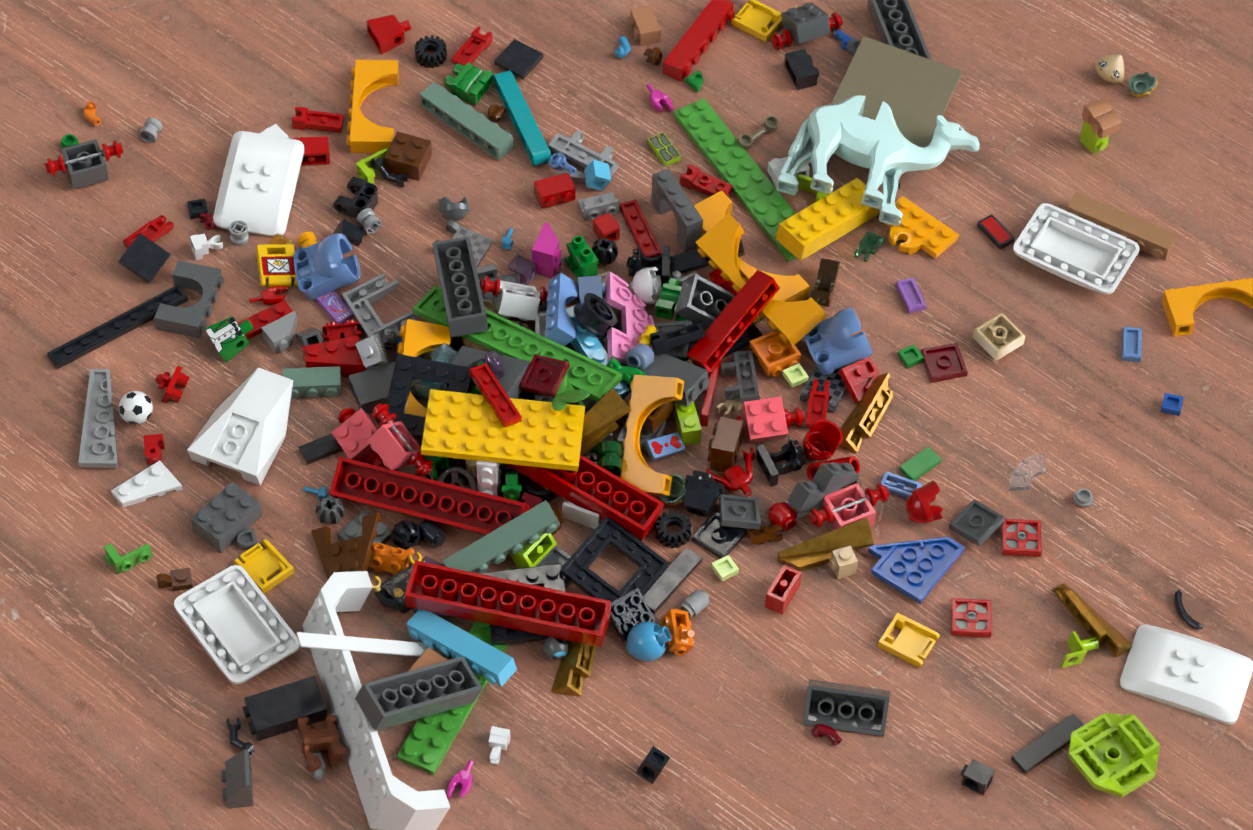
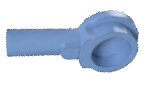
(558, 162)

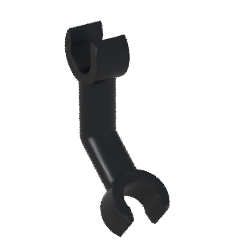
(378, 164)
(234, 738)

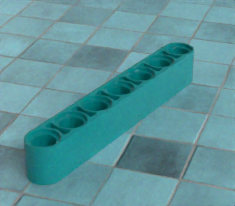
(522, 118)

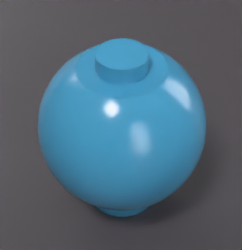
(647, 641)

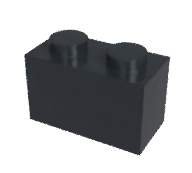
(801, 69)

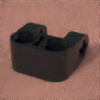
(365, 198)

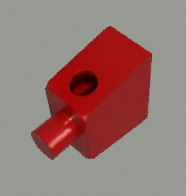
(387, 32)

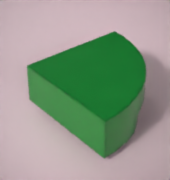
(695, 81)

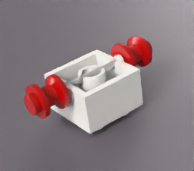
(514, 298)

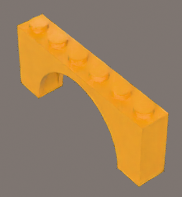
(369, 77)
(1182, 302)
(416, 340)
(647, 395)

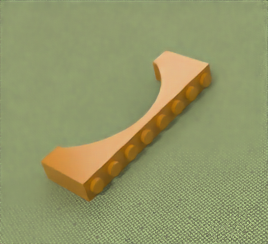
(716, 208)
(790, 319)

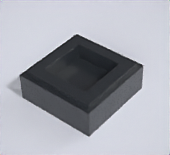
(196, 207)

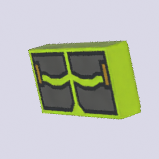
(664, 149)

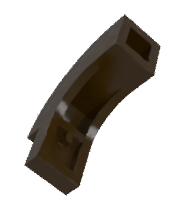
(825, 282)

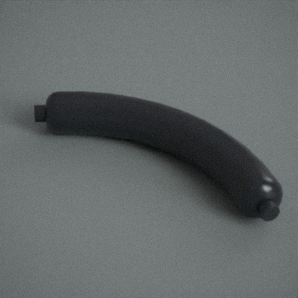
(1182, 612)

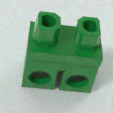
(469, 83)
(581, 258)
(668, 300)

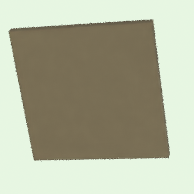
(908, 83)

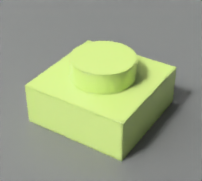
(795, 375)
(725, 568)

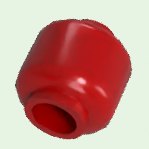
(782, 515)

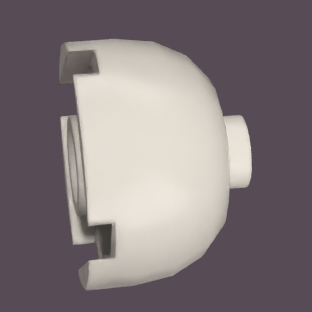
(647, 285)

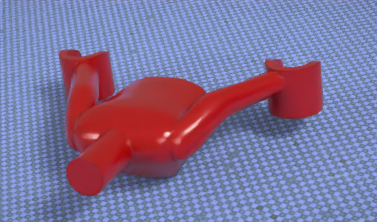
(735, 477)

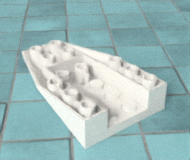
(247, 427)

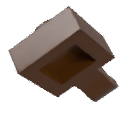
(764, 534)
(179, 579)

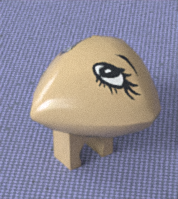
(1111, 68)

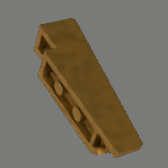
(866, 414)
(601, 419)
(819, 549)
(1092, 621)
(573, 668)

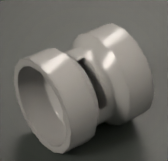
(150, 130)
(369, 220)
(238, 237)

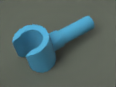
(507, 242)
(321, 492)

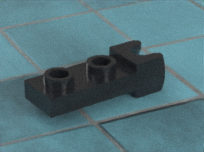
(675, 338)

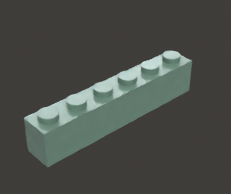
(466, 121)
(505, 540)

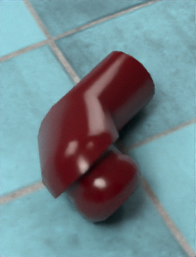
(207, 219)
(827, 731)

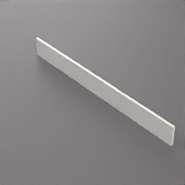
(360, 644)

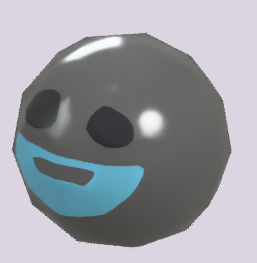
(555, 648)

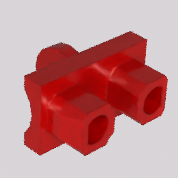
(165, 381)

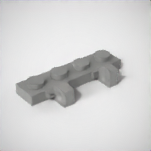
(579, 154)

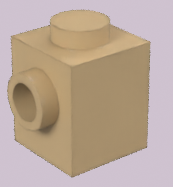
(843, 562)

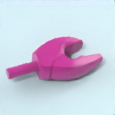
(658, 98)
(462, 779)

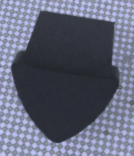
(350, 231)

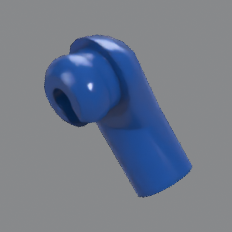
(844, 38)

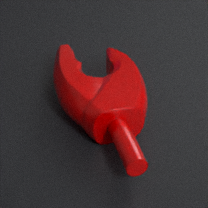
(270, 296)

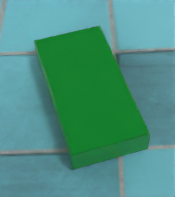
(920, 464)

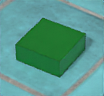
(910, 356)

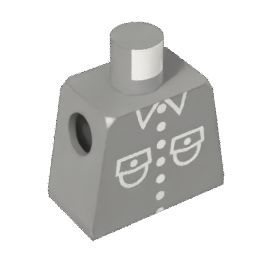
(373, 352)

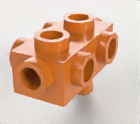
(389, 558)
(680, 631)

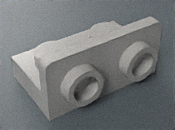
(598, 205)

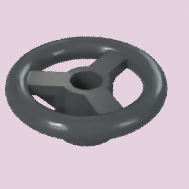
(456, 478)

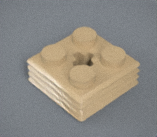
(999, 336)

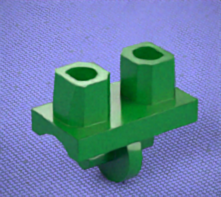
(512, 486)

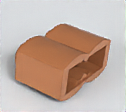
(1101, 118)

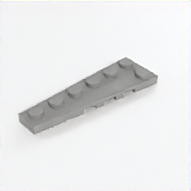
(98, 431)

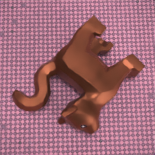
(320, 740)

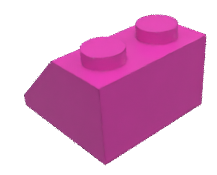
(546, 252)

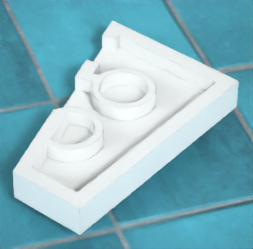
(148, 483)

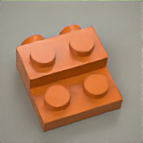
(774, 354)

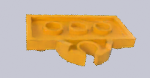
(920, 231)

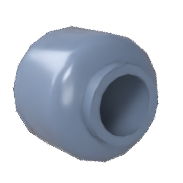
(640, 356)

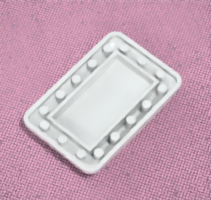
(259, 183)
(1076, 249)
(236, 624)
(1187, 673)

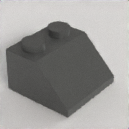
(238, 781)

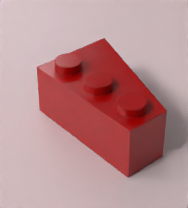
(335, 353)

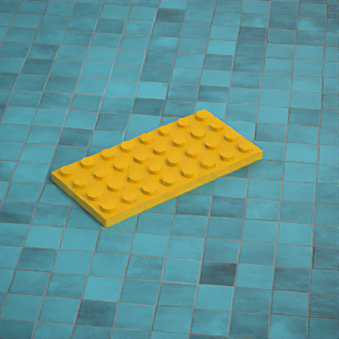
(468, 429)

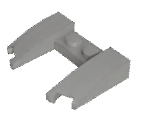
(360, 301)

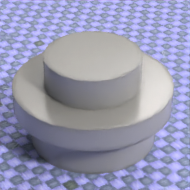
(1083, 497)

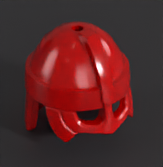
(822, 440)
(919, 502)

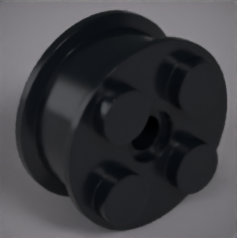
(594, 315)

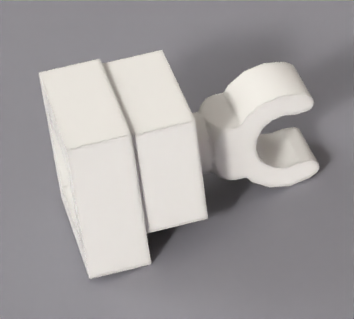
(201, 246)
(498, 741)

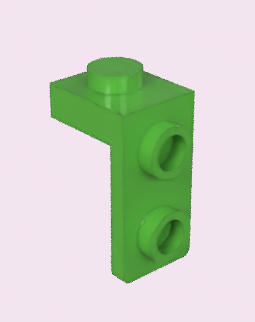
(127, 561)

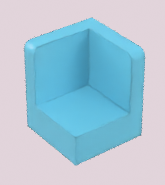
(597, 175)

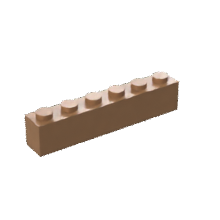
(1148, 236)

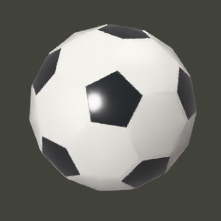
(135, 407)

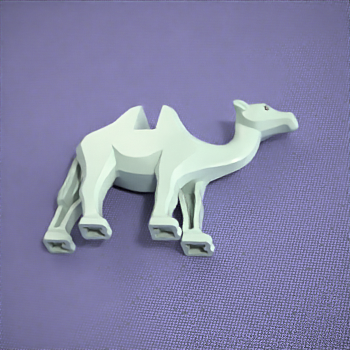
(869, 145)

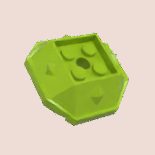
(1119, 737)

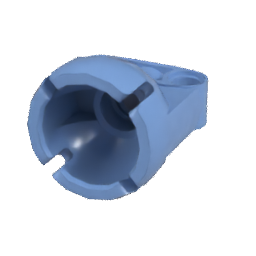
(323, 268)
(832, 344)

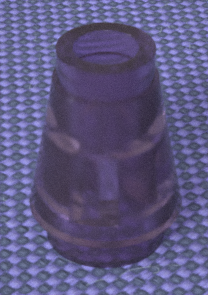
(495, 363)

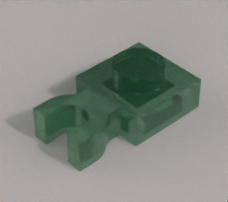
(869, 244)

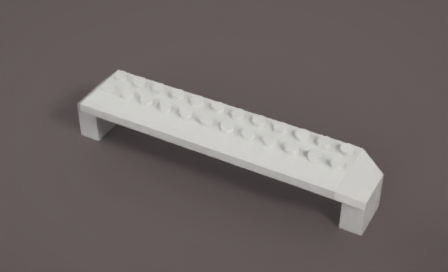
(385, 799)

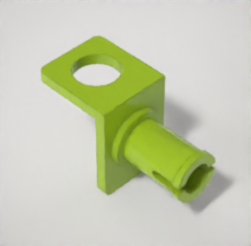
(1079, 649)

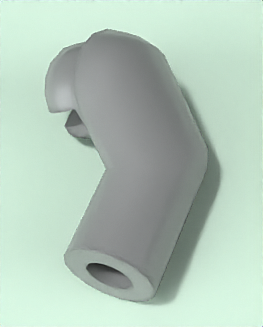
(677, 275)

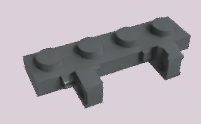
(747, 384)

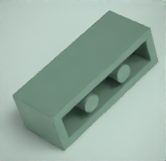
(314, 381)

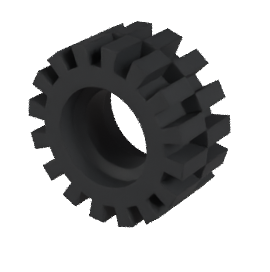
(430, 44)
(673, 538)

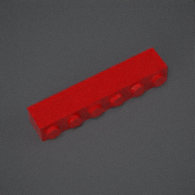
(698, 38)
(733, 321)

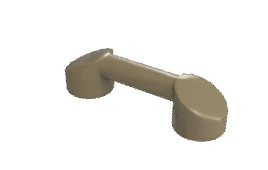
(769, 126)

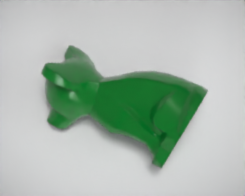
(627, 371)

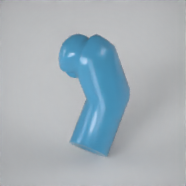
(624, 47)

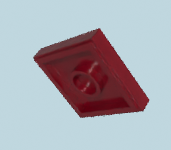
(944, 362)
(544, 375)

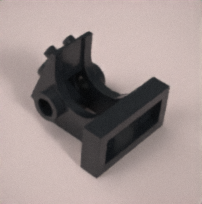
(639, 261)
(790, 452)

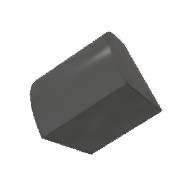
(309, 336)

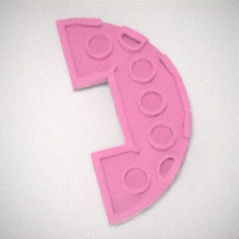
(633, 318)

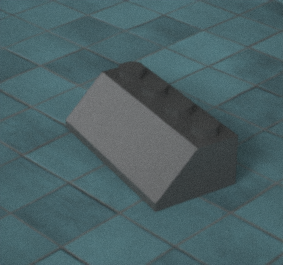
(846, 707)

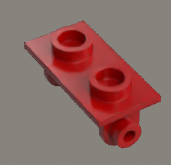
(334, 330)

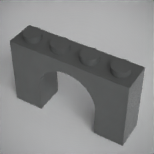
(669, 196)
(192, 319)
(513, 369)

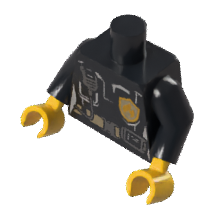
(392, 591)

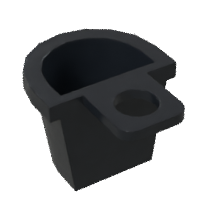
(701, 493)

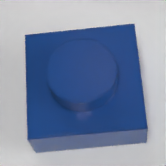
(1172, 404)

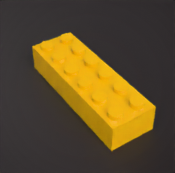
(825, 220)

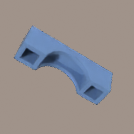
(558, 323)

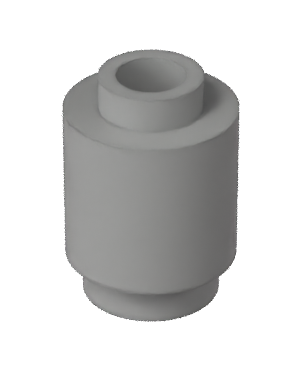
(695, 602)

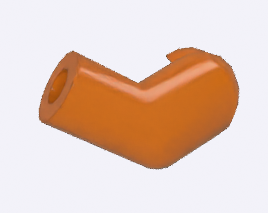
(89, 113)

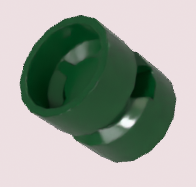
(609, 456)

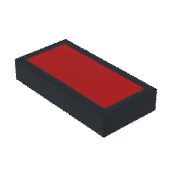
(995, 231)

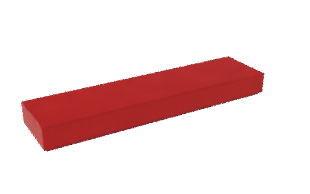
(640, 228)
(495, 395)
(709, 395)

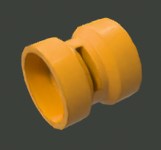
(306, 239)

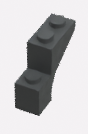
(826, 480)

